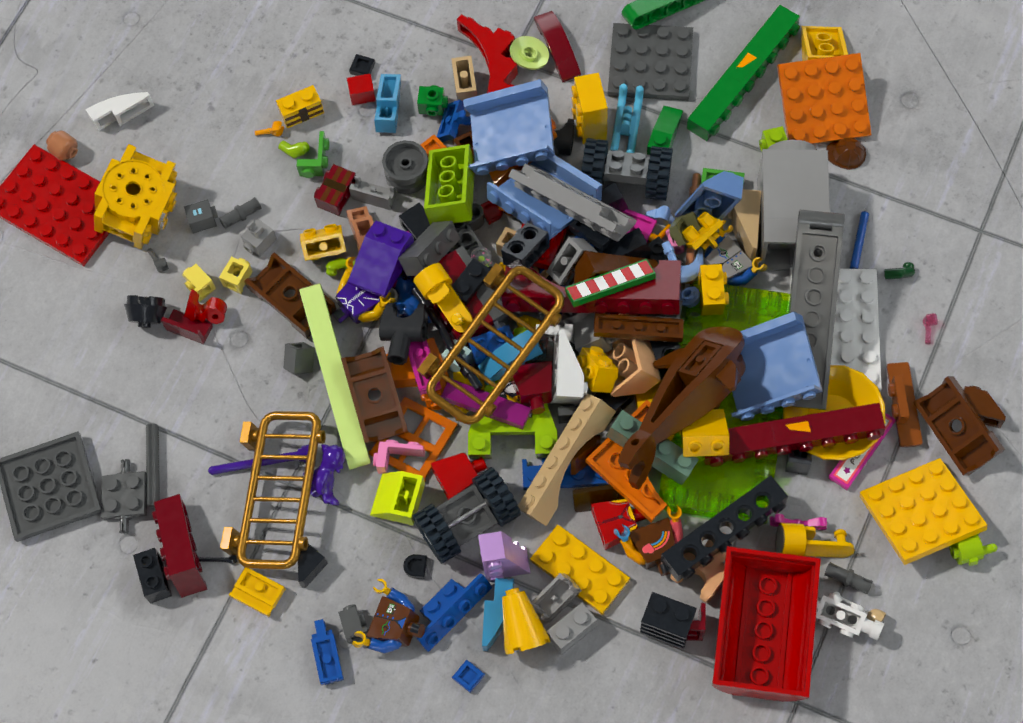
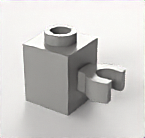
(258, 237)

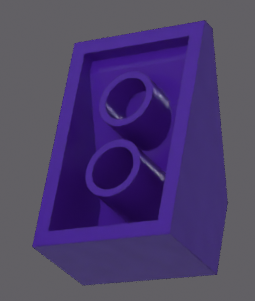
(378, 261)

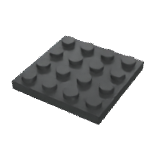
(651, 58)
(48, 486)

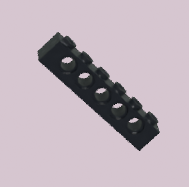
(766, 491)

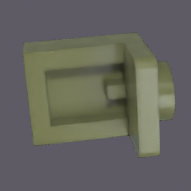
(680, 224)

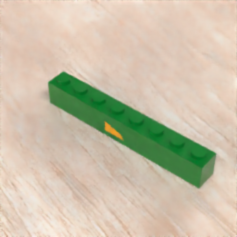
(743, 73)

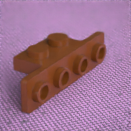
(903, 408)

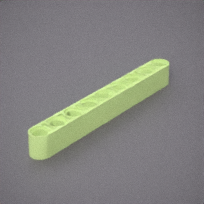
(334, 376)

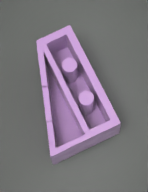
(502, 556)

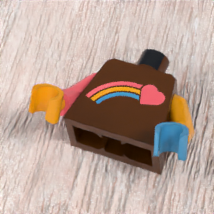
(650, 541)

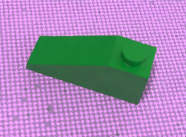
(665, 128)

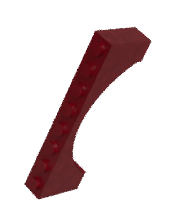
(651, 297)

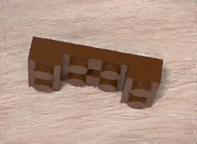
(274, 282)
(381, 417)
(974, 442)

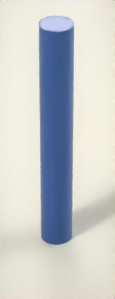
(859, 240)

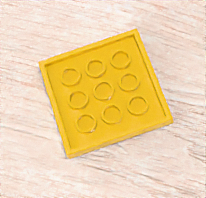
(923, 511)

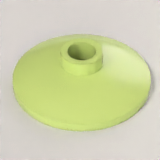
(529, 52)

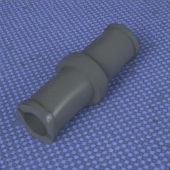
(240, 213)
(848, 578)

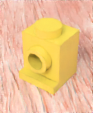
(232, 269)
(198, 281)

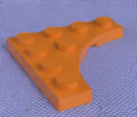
(605, 463)

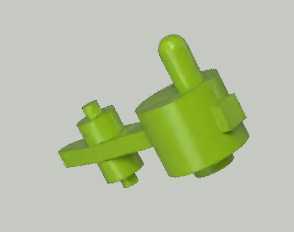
(971, 550)

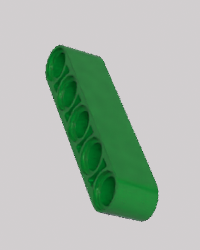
(645, 12)

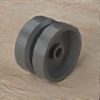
(405, 166)

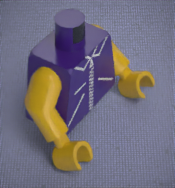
(356, 302)

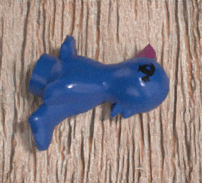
(407, 301)

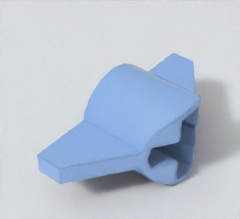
(662, 215)

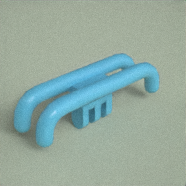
(625, 121)

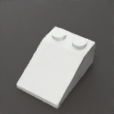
(567, 375)

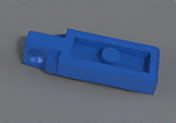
(326, 654)

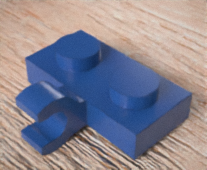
(452, 117)

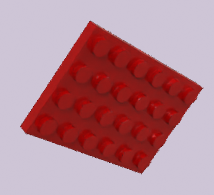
(52, 204)

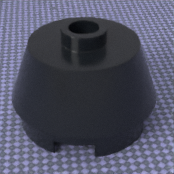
(145, 310)

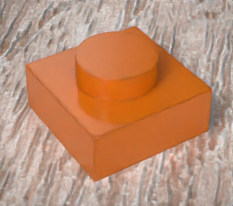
(432, 143)

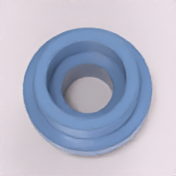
(690, 297)

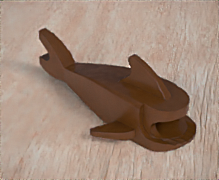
(692, 387)

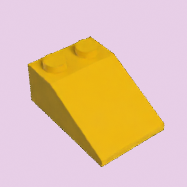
(822, 42)

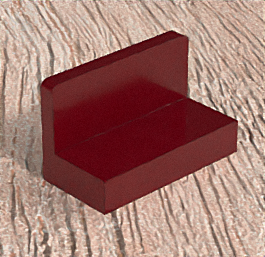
(183, 326)
(698, 626)

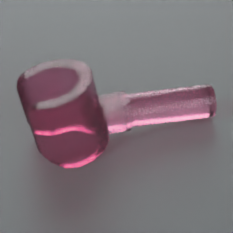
(928, 321)

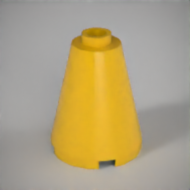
(521, 623)

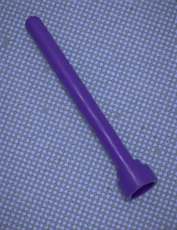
(246, 464)

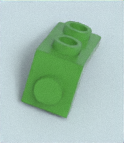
(315, 167)

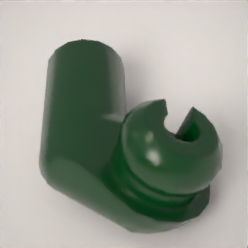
(898, 273)

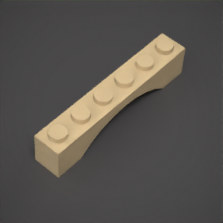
(542, 495)

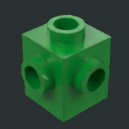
(432, 100)

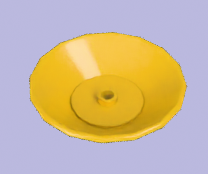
(845, 390)

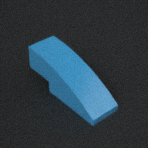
(388, 103)
(507, 354)
(494, 613)

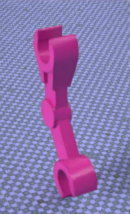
(819, 523)

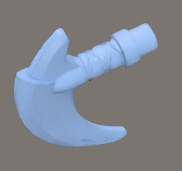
(690, 271)

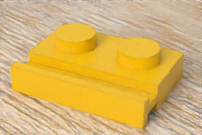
(257, 591)

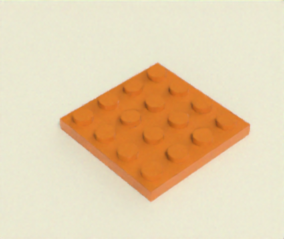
(824, 99)

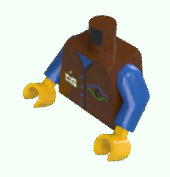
(392, 624)

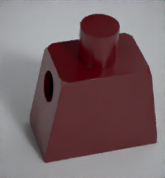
(534, 385)

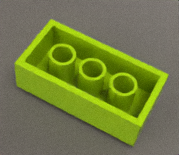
(449, 185)

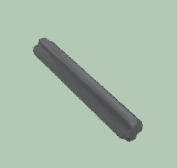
(152, 464)

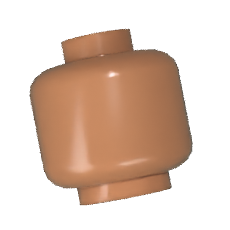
(62, 145)

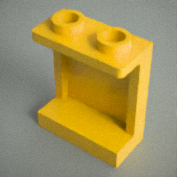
(707, 436)

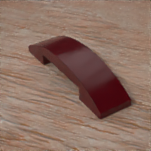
(558, 45)

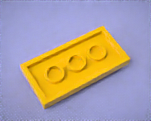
(592, 573)

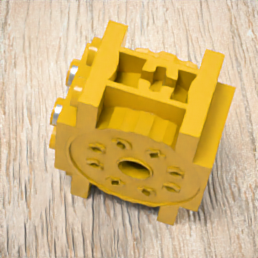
(136, 183)

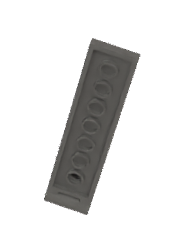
(816, 288)

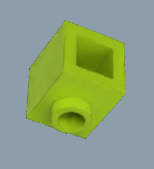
(771, 137)

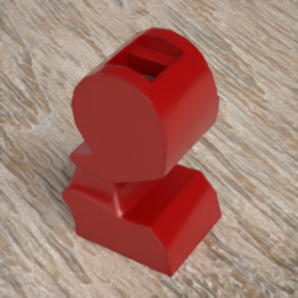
(212, 310)

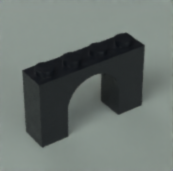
(632, 243)

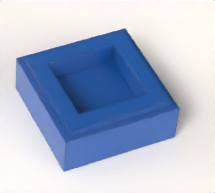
(468, 676)

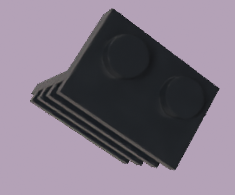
(667, 620)

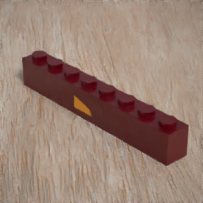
(802, 433)

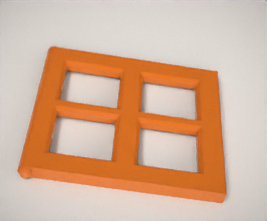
(434, 450)

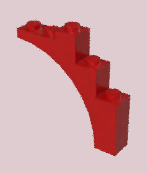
(494, 49)

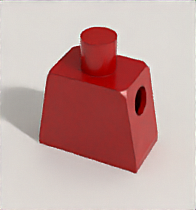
(456, 473)

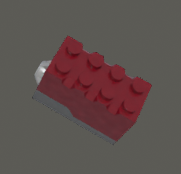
(454, 265)

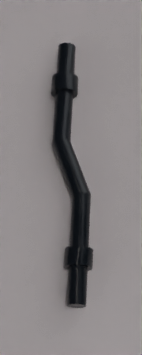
(467, 374)

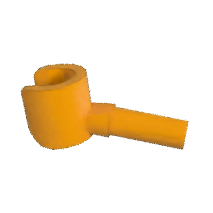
(276, 130)
(653, 236)

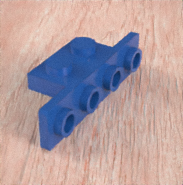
(450, 607)

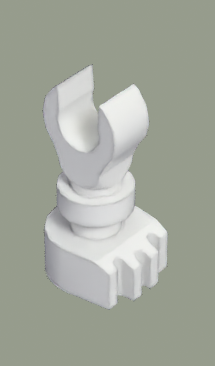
(568, 328)

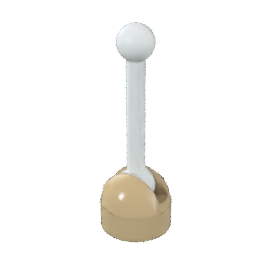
(874, 614)

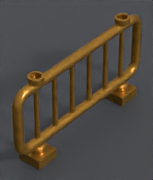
(493, 278)
(254, 439)

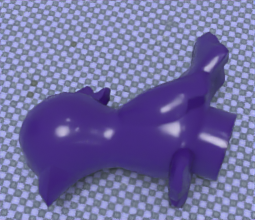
(323, 476)

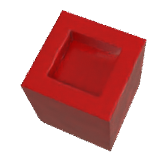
(361, 89)

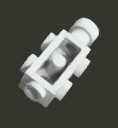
(841, 616)

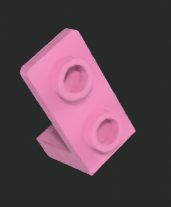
(389, 447)

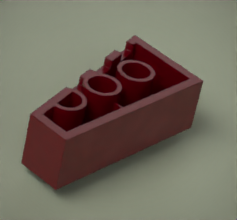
(178, 546)

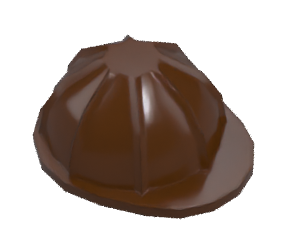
(846, 153)

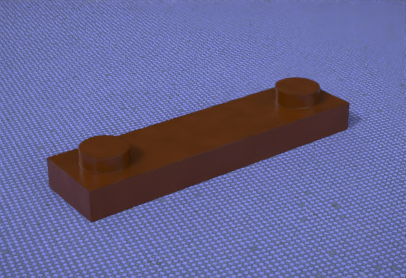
(638, 327)

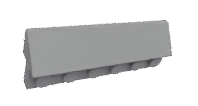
(572, 202)

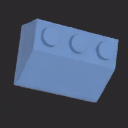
(714, 196)

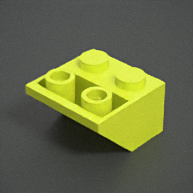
(398, 497)

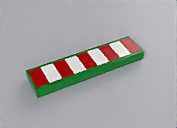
(610, 282)

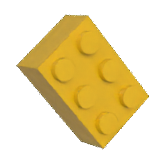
(589, 107)

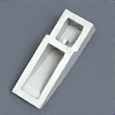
(119, 109)

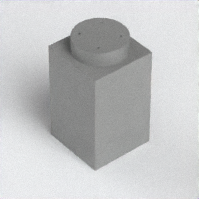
(790, 179)

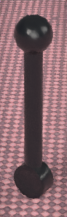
(232, 559)

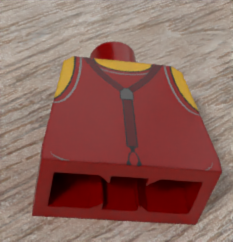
(612, 515)

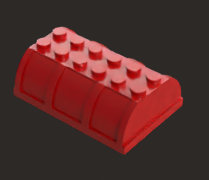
(766, 625)

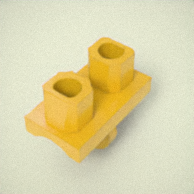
(706, 235)

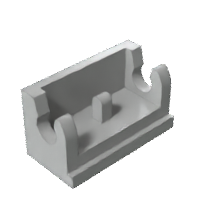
(373, 194)
(555, 597)

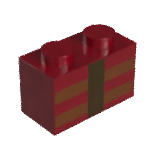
(334, 190)

